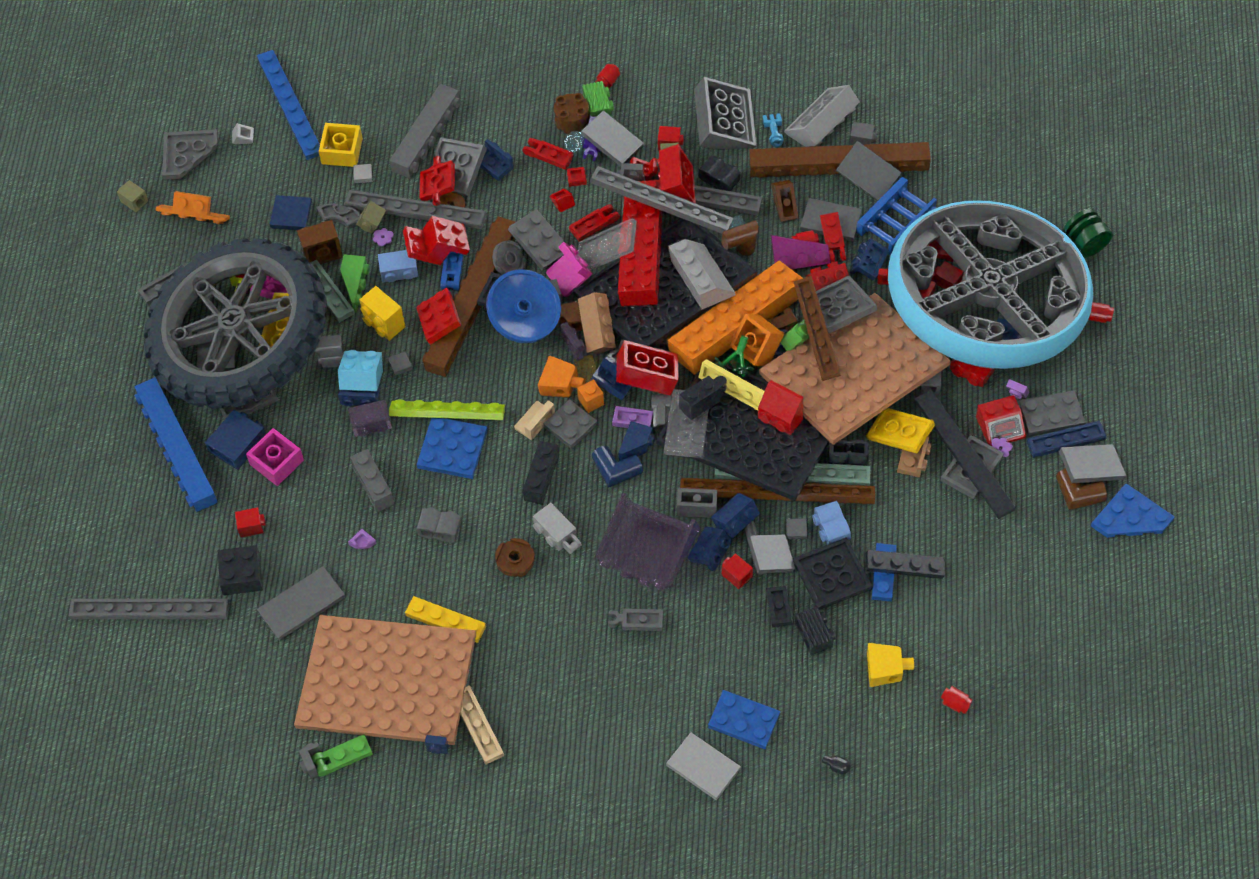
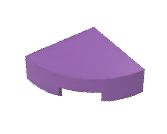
(362, 540)

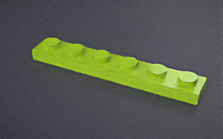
(440, 409)

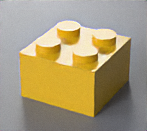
(340, 144)
(382, 313)

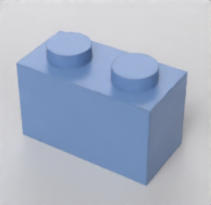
(397, 266)

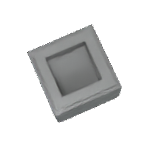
(242, 134)

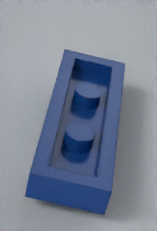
(883, 582)

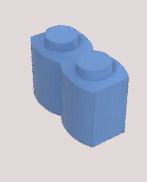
(831, 523)

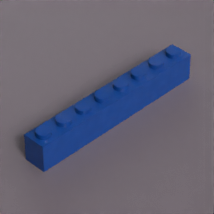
(176, 445)

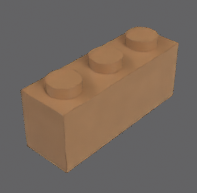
(596, 323)

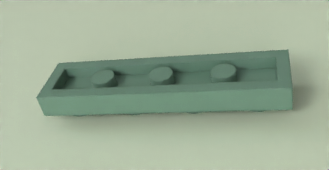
(335, 300)

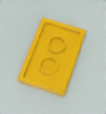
(900, 430)

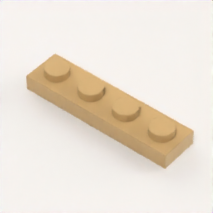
(479, 728)

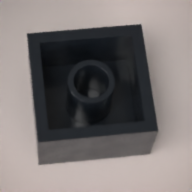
(240, 570)

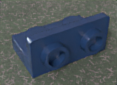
(869, 259)
(355, 397)

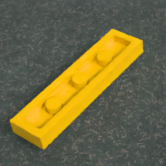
(442, 617)

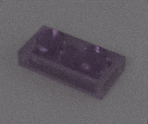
(571, 339)

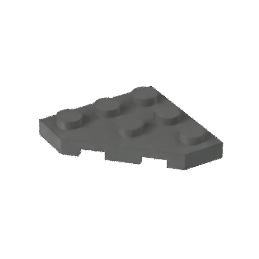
(186, 150)
(467, 162)

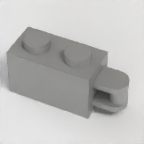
(556, 529)

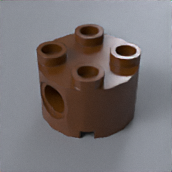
(571, 112)

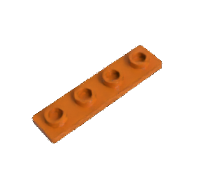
(192, 205)

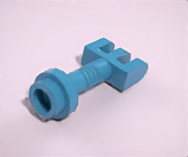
(776, 138)

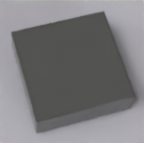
(400, 363)
(796, 529)

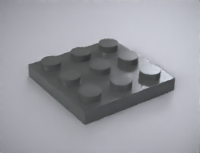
(844, 303)

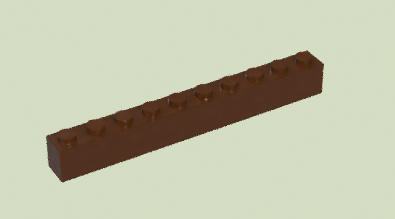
(826, 159)
(444, 351)

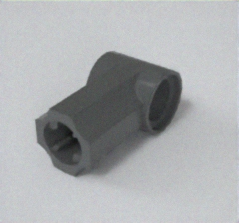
(660, 409)

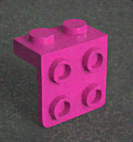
(569, 270)

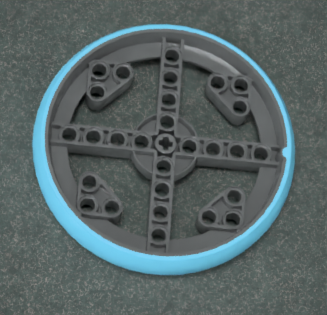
(990, 284)

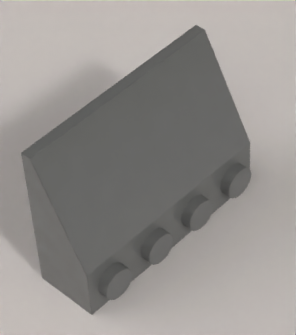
(724, 115)

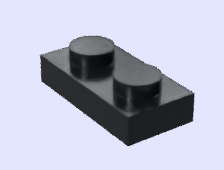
(779, 606)

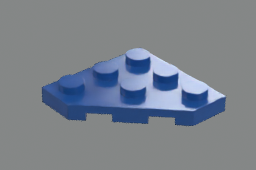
(1131, 515)

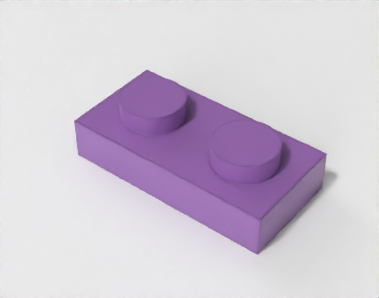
(1017, 389)
(624, 415)

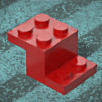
(436, 240)

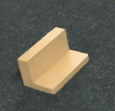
(534, 418)

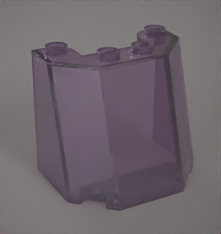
(645, 544)

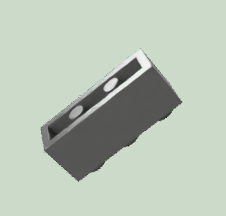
(372, 480)

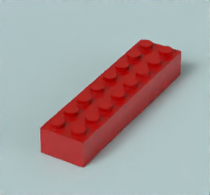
(641, 268)

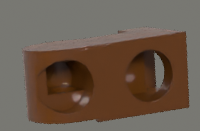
(785, 321)

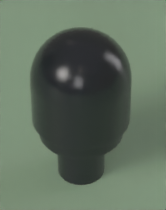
(837, 764)

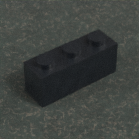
(541, 472)

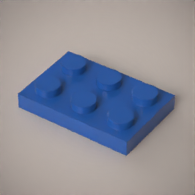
(744, 719)

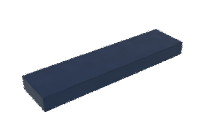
(1069, 437)

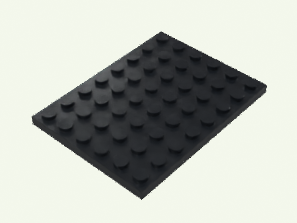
(676, 304)
(764, 457)

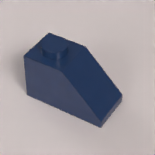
(636, 440)

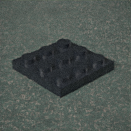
(832, 573)

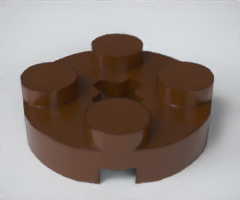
(510, 548)

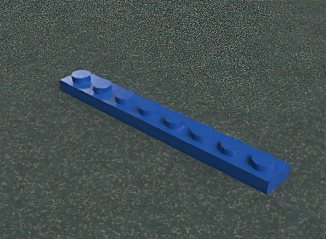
(289, 104)

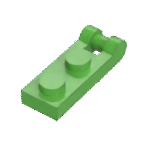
(342, 755)

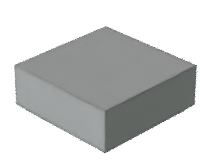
(362, 173)

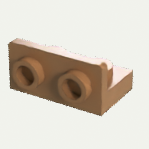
(913, 463)

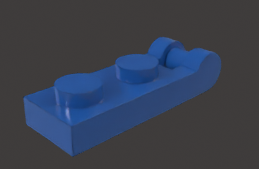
(452, 269)

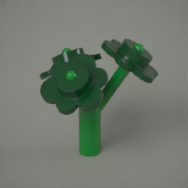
(737, 360)

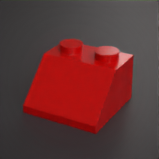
(781, 408)

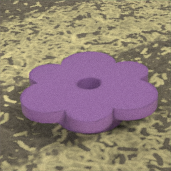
(382, 237)
(1006, 446)

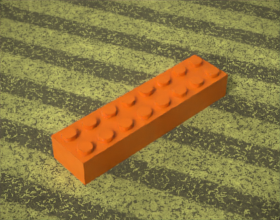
(714, 331)

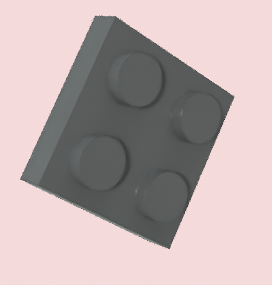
(570, 424)

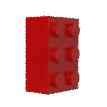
(676, 173)
(647, 367)

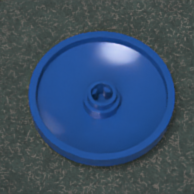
(523, 306)

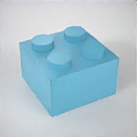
(360, 370)

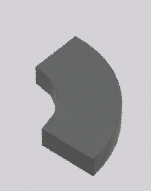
(345, 215)

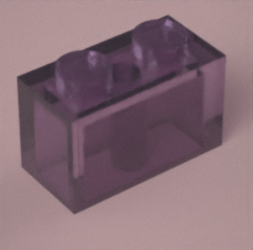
(369, 418)

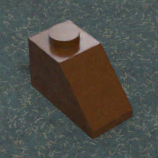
(785, 200)

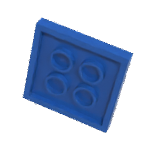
(452, 447)

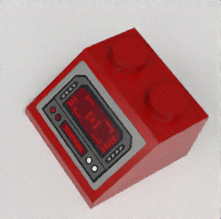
(1001, 419)

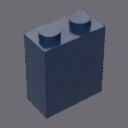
(235, 438)

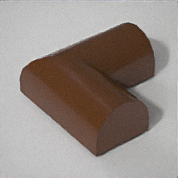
(741, 237)
(1080, 496)

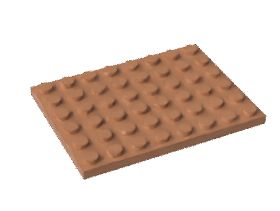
(877, 367)
(385, 679)

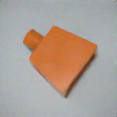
(559, 378)

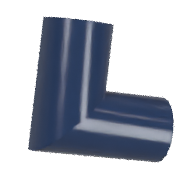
(613, 471)

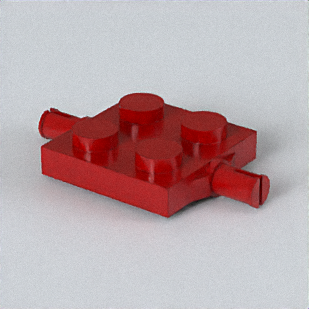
(437, 180)

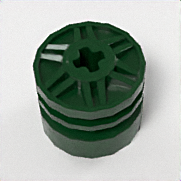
(1088, 232)

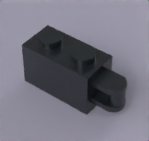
(702, 396)

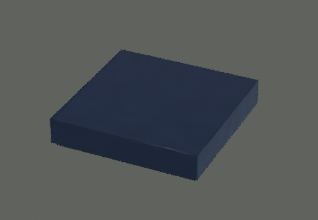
(290, 212)

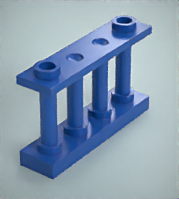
(889, 201)

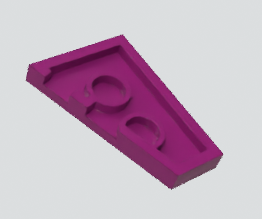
(799, 253)

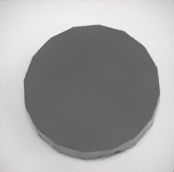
(508, 257)

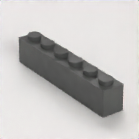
(425, 131)

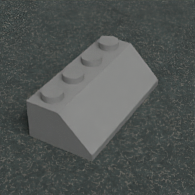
(823, 115)
(700, 273)

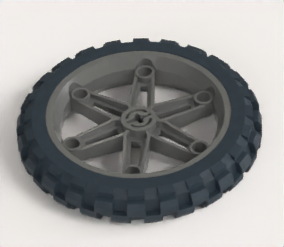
(275, 364)

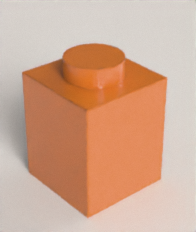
(590, 396)

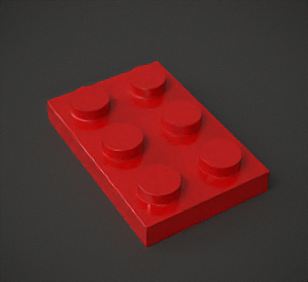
(438, 316)

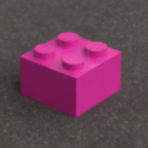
(275, 457)

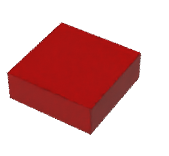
(576, 176)

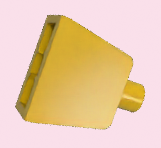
(886, 664)

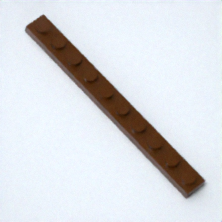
(810, 491)

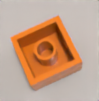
(762, 339)

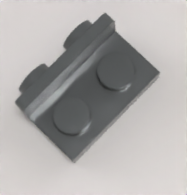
(632, 171)

